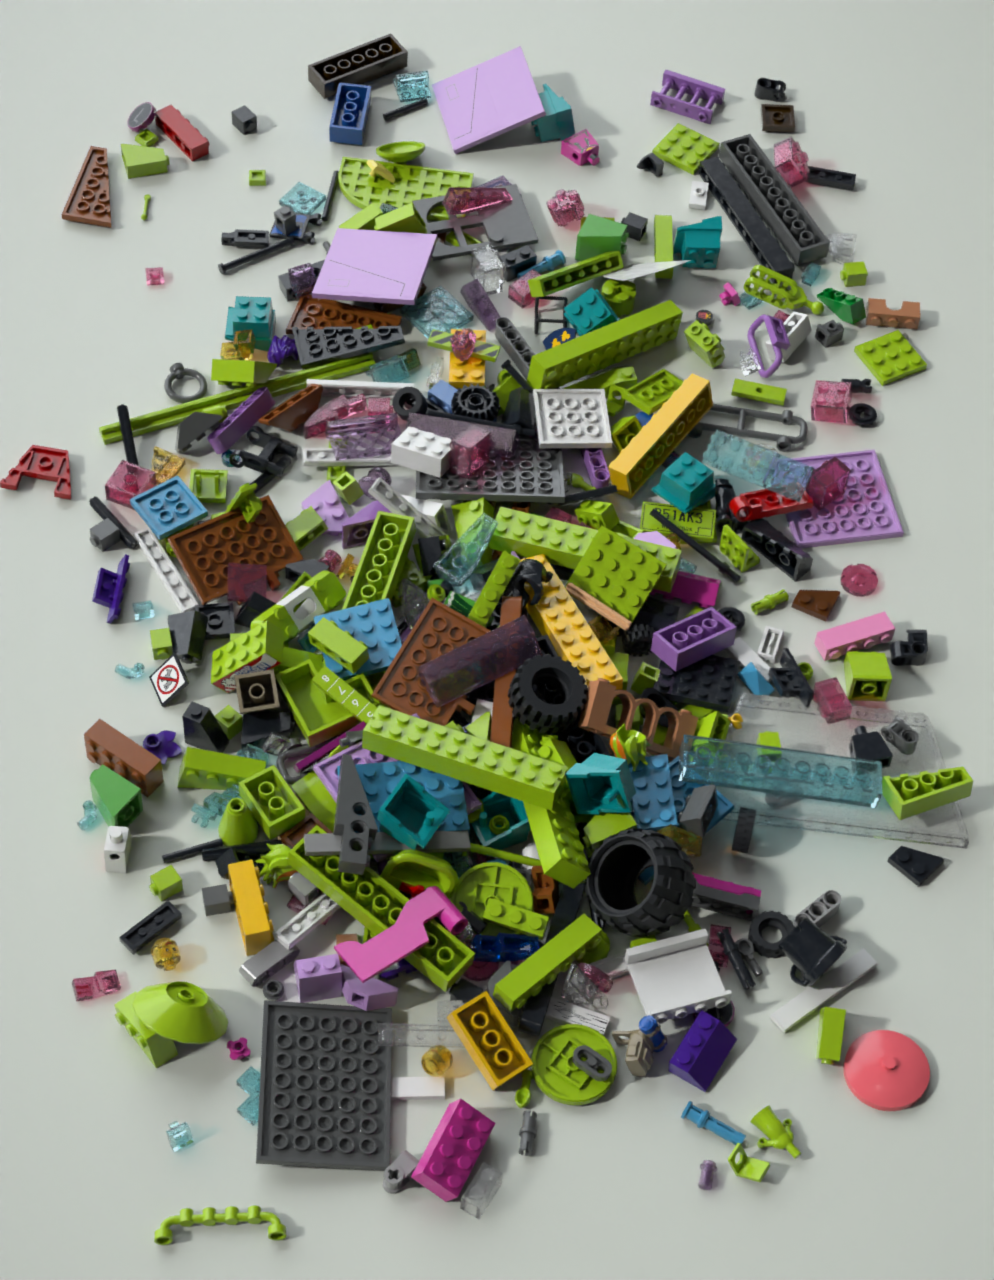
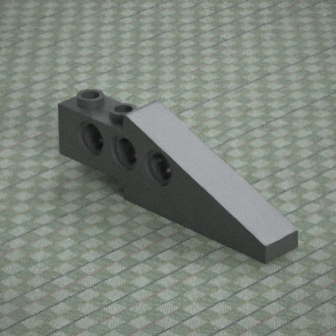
(350, 802)

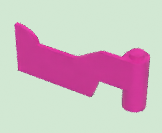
(404, 936)

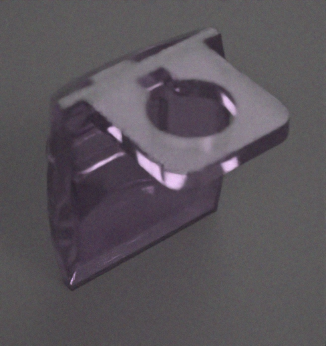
(302, 279)

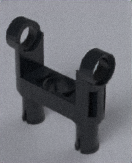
(263, 462)

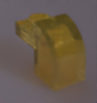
(241, 348)

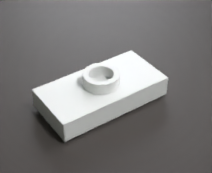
(698, 195)

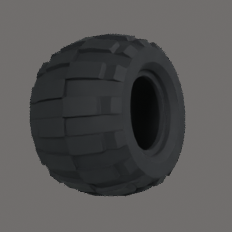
(614, 877)

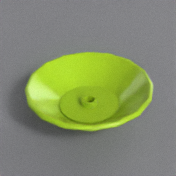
(180, 1012)

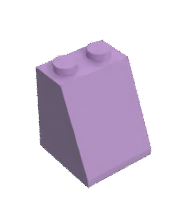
(318, 978)

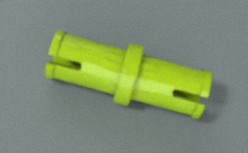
(769, 602)

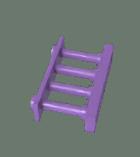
(691, 86)

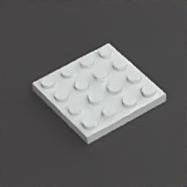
(572, 418)

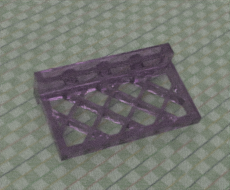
(364, 427)

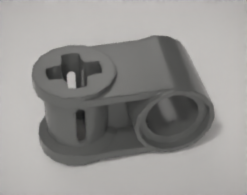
(900, 736)

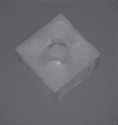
(488, 269)

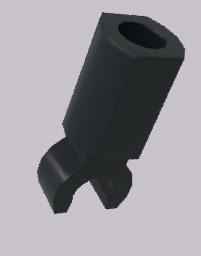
(858, 385)
(475, 921)

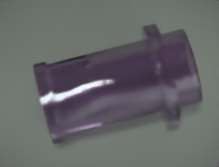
(707, 1173)

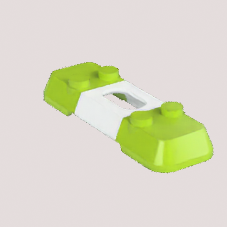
(322, 589)

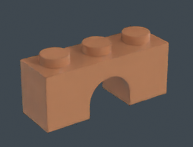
(880, 315)

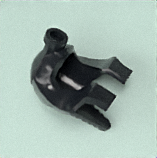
(535, 574)

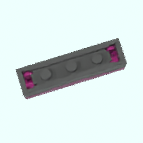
(726, 897)

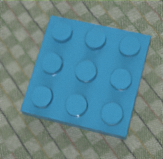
(168, 507)

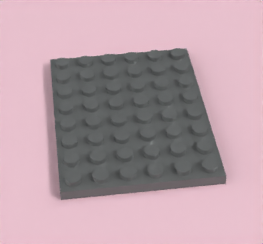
(526, 476)
(324, 1087)

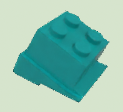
(558, 118)
(699, 243)
(589, 312)
(253, 314)
(686, 484)
(601, 785)
(515, 813)
(411, 814)

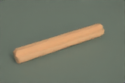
(598, 606)

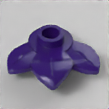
(164, 746)

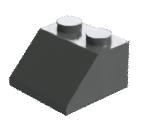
(699, 810)

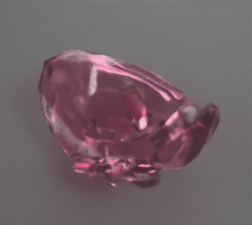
(463, 343)

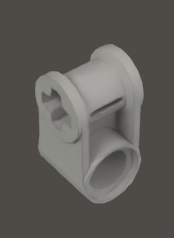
(399, 1172)

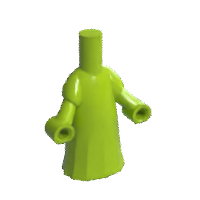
(778, 1132)

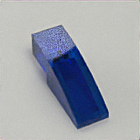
(504, 947)

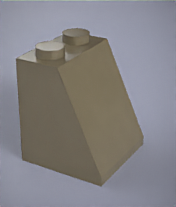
(256, 691)

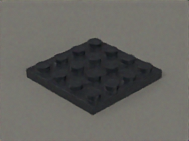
(701, 684)

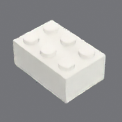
(422, 452)

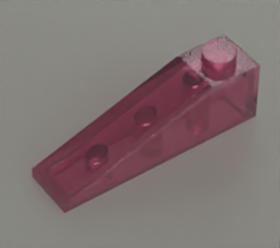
(473, 199)

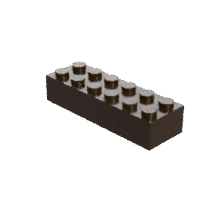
(358, 65)

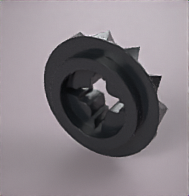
(869, 414)
(738, 617)

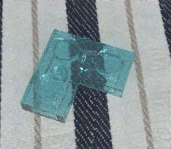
(250, 1083)

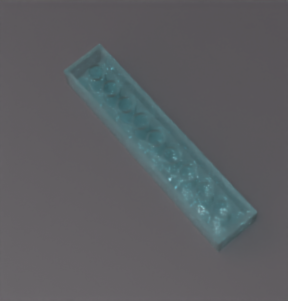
(780, 771)

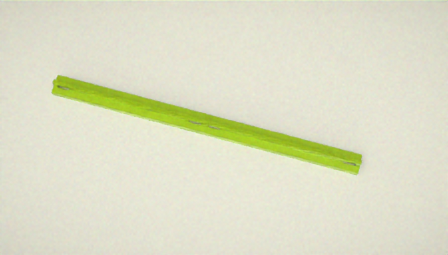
(276, 386)

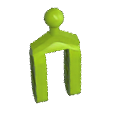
(794, 297)

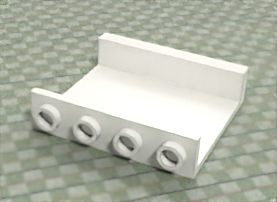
(676, 976)

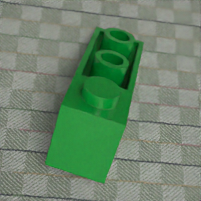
(845, 306)

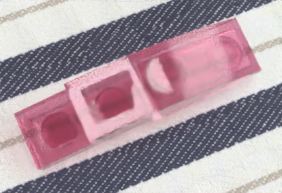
(333, 410)

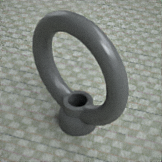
(178, 371)

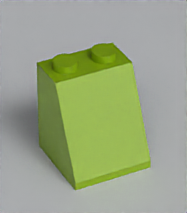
(867, 676)
(603, 826)

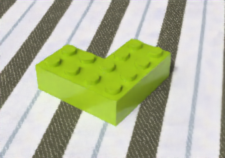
(312, 708)

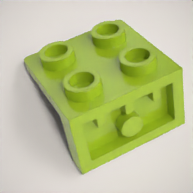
(737, 550)

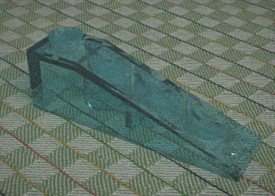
(464, 555)

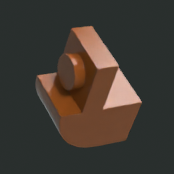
(545, 892)

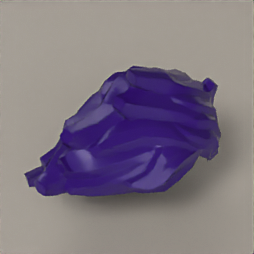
(282, 349)

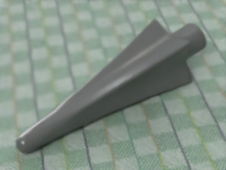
(351, 738)

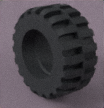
(556, 674)

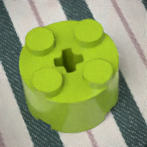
(619, 296)

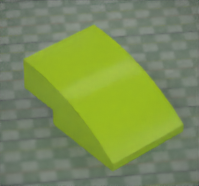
(316, 798)

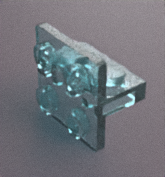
(412, 86)
(390, 371)

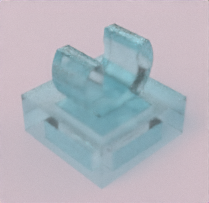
(229, 794)
(204, 813)
(179, 1135)

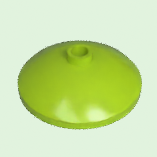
(400, 151)

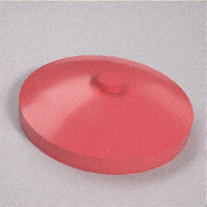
(886, 1070)

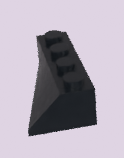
(777, 548)

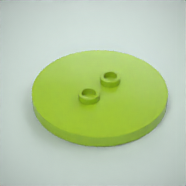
(495, 882)
(557, 1073)

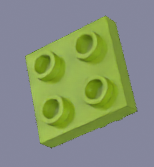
(209, 485)

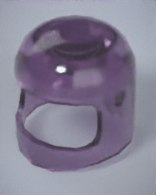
(374, 473)

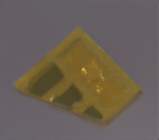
(165, 464)

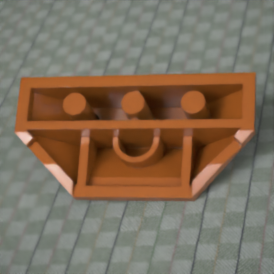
(294, 410)

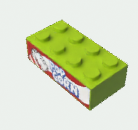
(249, 653)

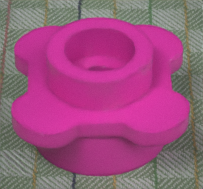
(238, 1054)

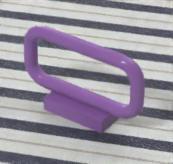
(778, 339)

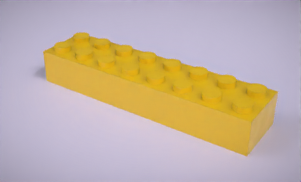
(661, 435)

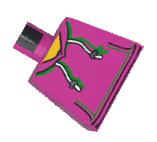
(581, 148)

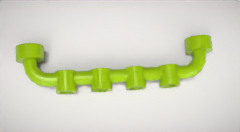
(209, 1218)

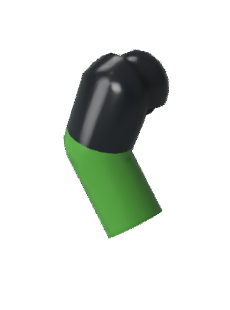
(443, 583)

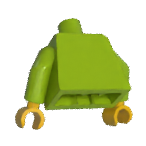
(717, 725)

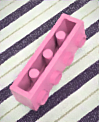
(854, 636)

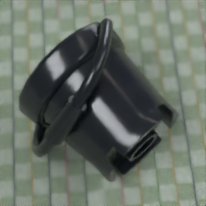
(811, 951)

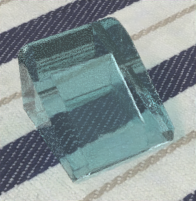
(749, 301)
(143, 610)
(211, 803)

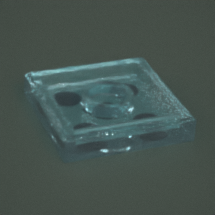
(302, 199)

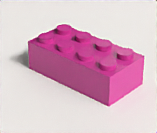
(453, 1150)

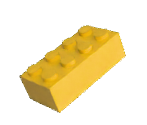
(467, 371)
(250, 906)
(489, 1040)

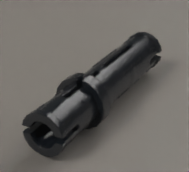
(732, 951)

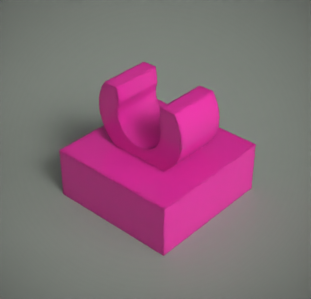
(729, 295)

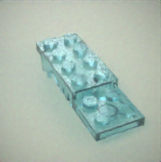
(757, 465)

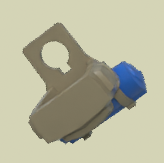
(642, 1044)

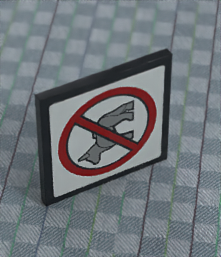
(169, 679)

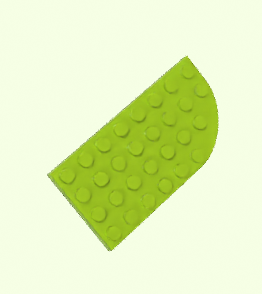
(409, 185)

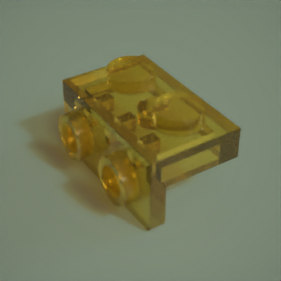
(603, 629)

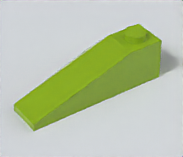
(620, 376)

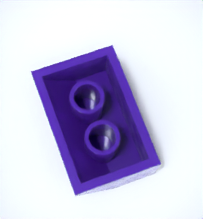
(702, 1051)

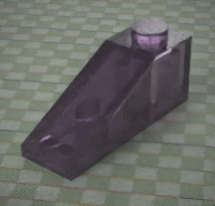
(480, 303)

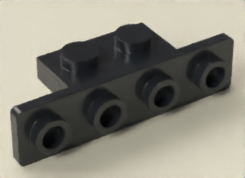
(790, 680)

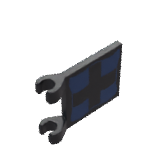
(299, 234)

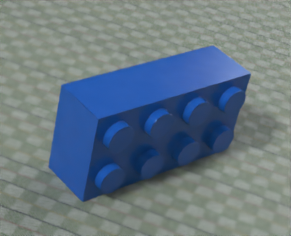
(350, 114)

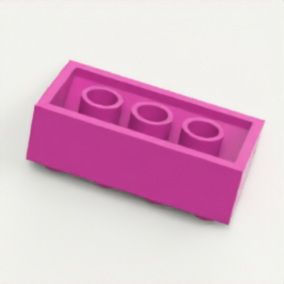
(693, 588)

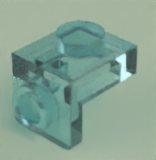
(253, 752)

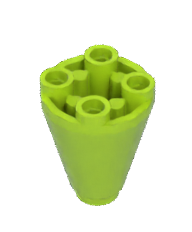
(237, 824)

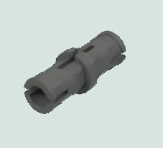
(527, 1133)

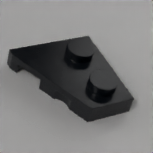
(915, 864)

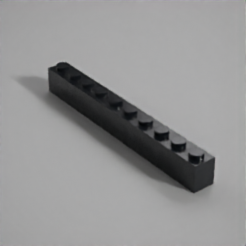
(745, 217)

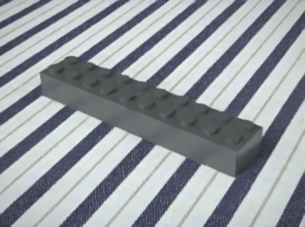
(774, 199)

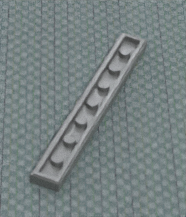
(385, 844)

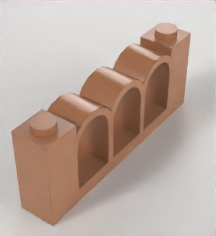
(597, 709)

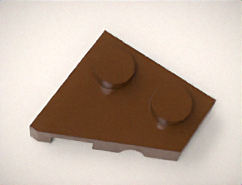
(816, 602)

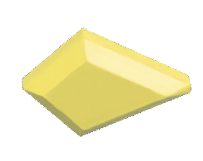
(378, 168)

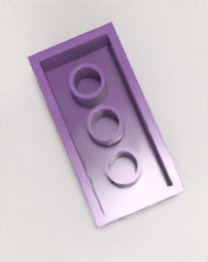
(693, 638)

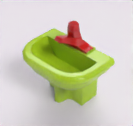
(416, 870)

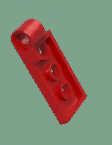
(766, 504)

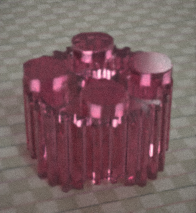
(565, 207)

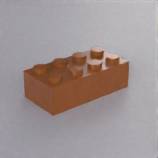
(123, 756)

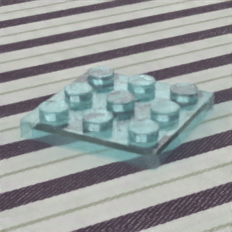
(437, 311)

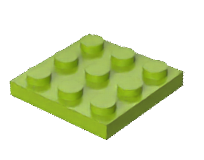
(685, 148)
(890, 357)

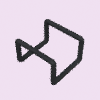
(536, 321)

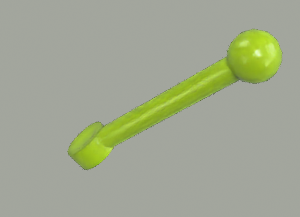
(147, 198)

